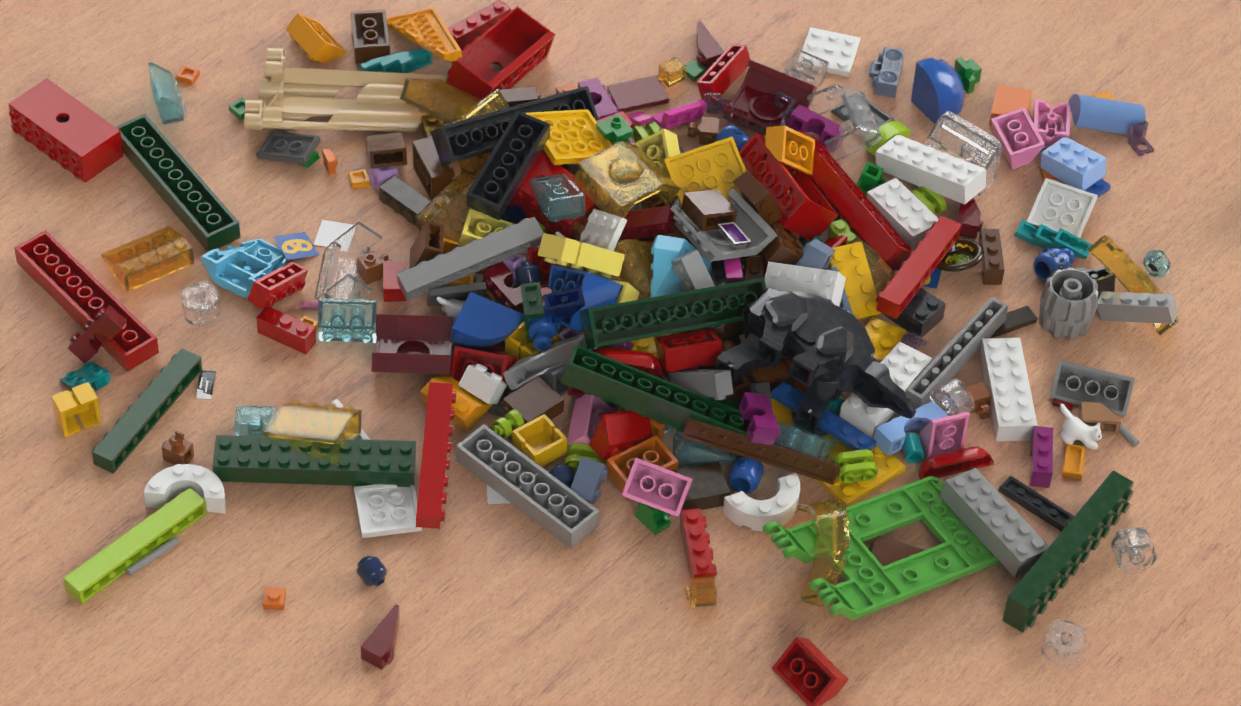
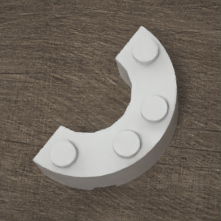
(178, 478)
(757, 513)

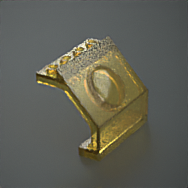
(622, 178)

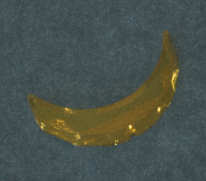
(1127, 272)
(831, 543)

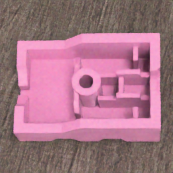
(1051, 124)

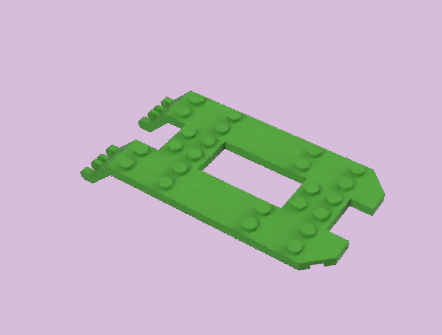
(868, 583)

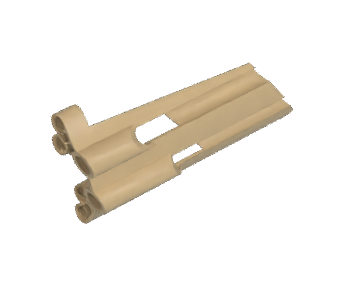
(297, 94)

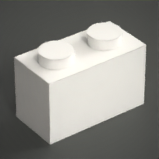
(482, 383)

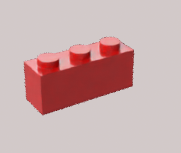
(286, 330)

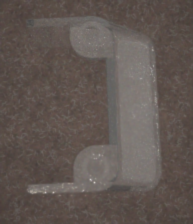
(858, 131)
(967, 143)
(340, 264)

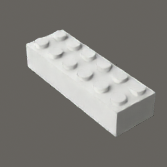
(931, 169)
(904, 367)
(1009, 385)

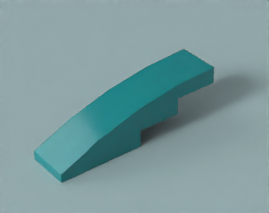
(399, 62)
(1048, 238)

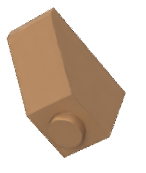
(1094, 413)

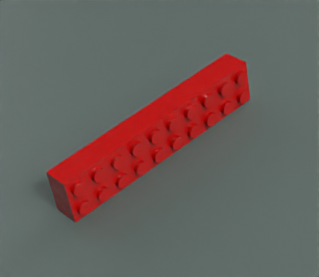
(857, 208)
(83, 297)

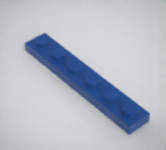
(830, 422)

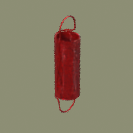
(1056, 402)

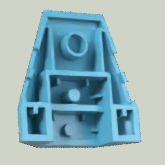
(666, 250)
(242, 265)

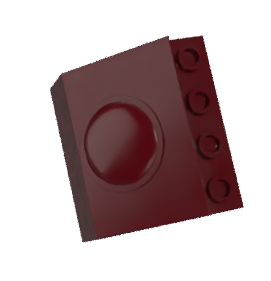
(755, 99)
(413, 344)

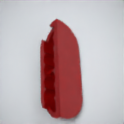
(637, 359)
(955, 462)

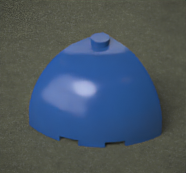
(937, 88)
(595, 289)
(483, 323)

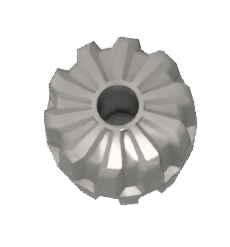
(1068, 303)

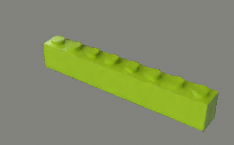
(134, 545)

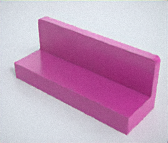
(680, 115)

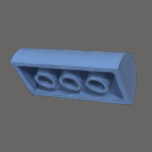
(1105, 114)

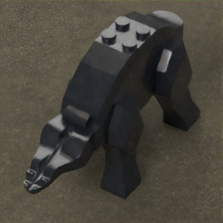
(826, 352)

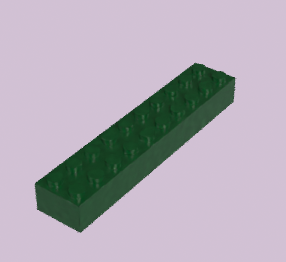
(178, 184)
(668, 313)
(646, 393)
(308, 462)
(1068, 551)

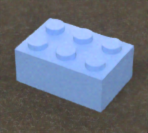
(1073, 163)

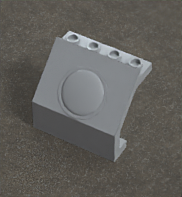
(712, 243)

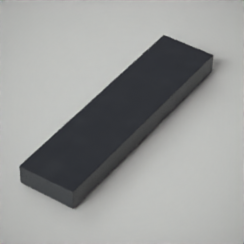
(1035, 503)

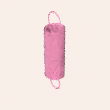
(309, 305)

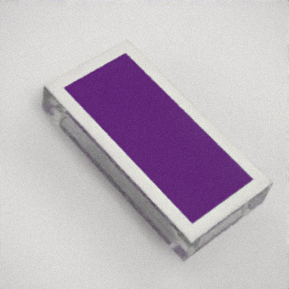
(734, 235)

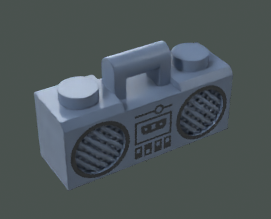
(890, 67)

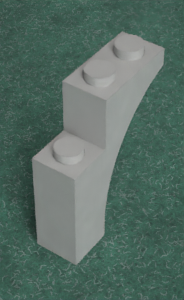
(542, 362)

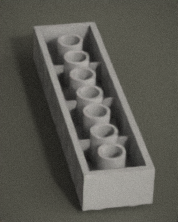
(527, 486)

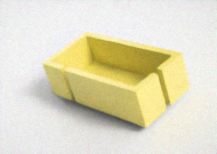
(580, 256)

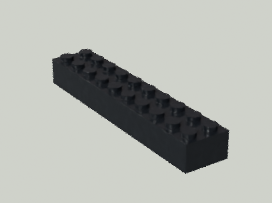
(481, 133)

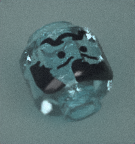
(1157, 263)

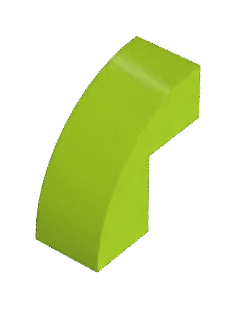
(887, 132)

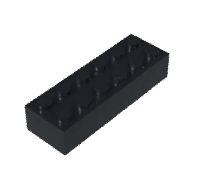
(508, 165)

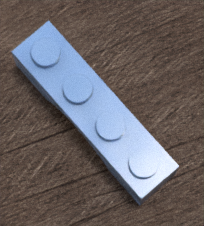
(892, 434)

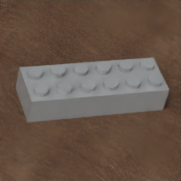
(993, 521)

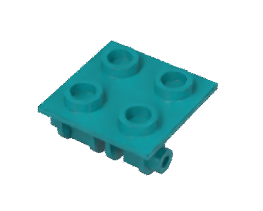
(91, 373)

